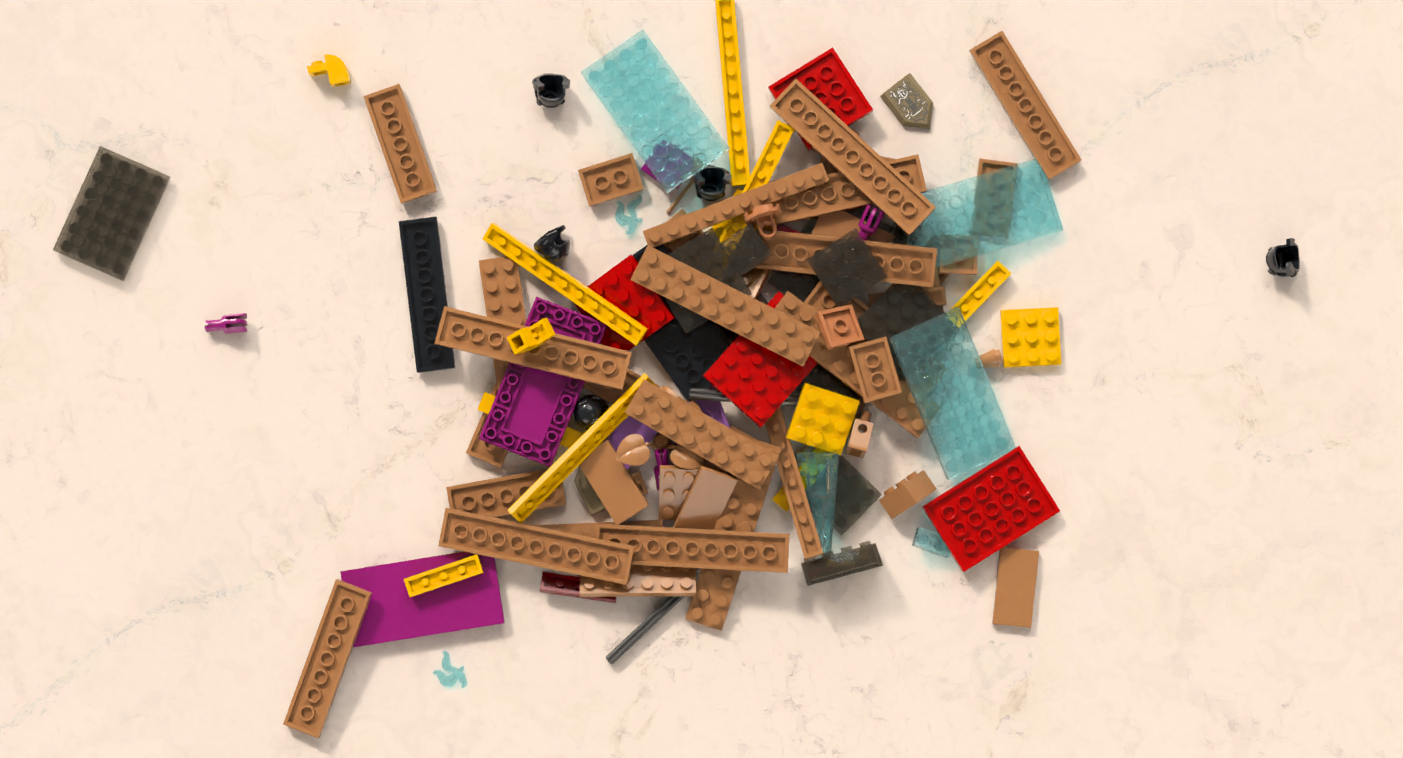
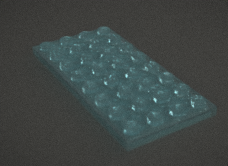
(655, 111)
(988, 213)
(952, 393)

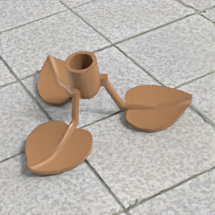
(636, 453)

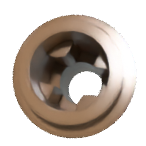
(991, 358)

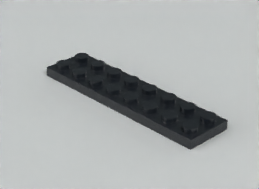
(425, 291)

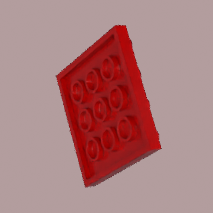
(832, 85)
(631, 298)

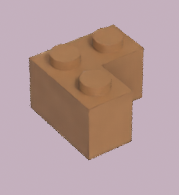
(907, 493)

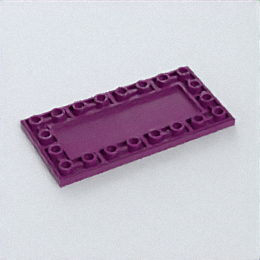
(537, 404)
(446, 609)

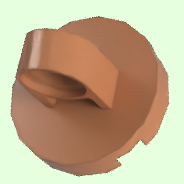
(764, 216)

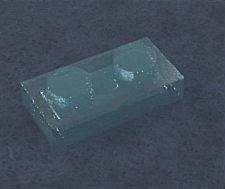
(930, 542)

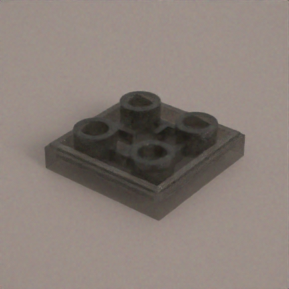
(745, 249)

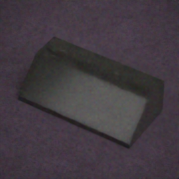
(841, 564)

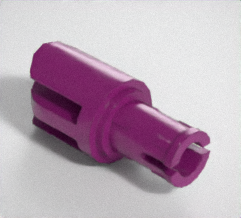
(866, 228)
(228, 324)
(660, 460)

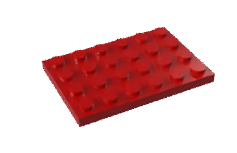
(756, 377)
(991, 509)

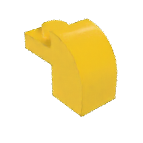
(336, 70)
(531, 337)

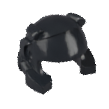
(550, 89)
(711, 182)
(552, 245)
(1284, 259)
(589, 410)

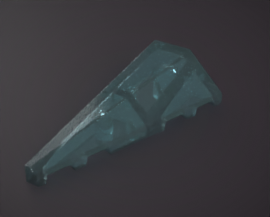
(820, 475)

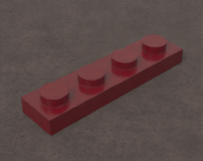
(566, 586)

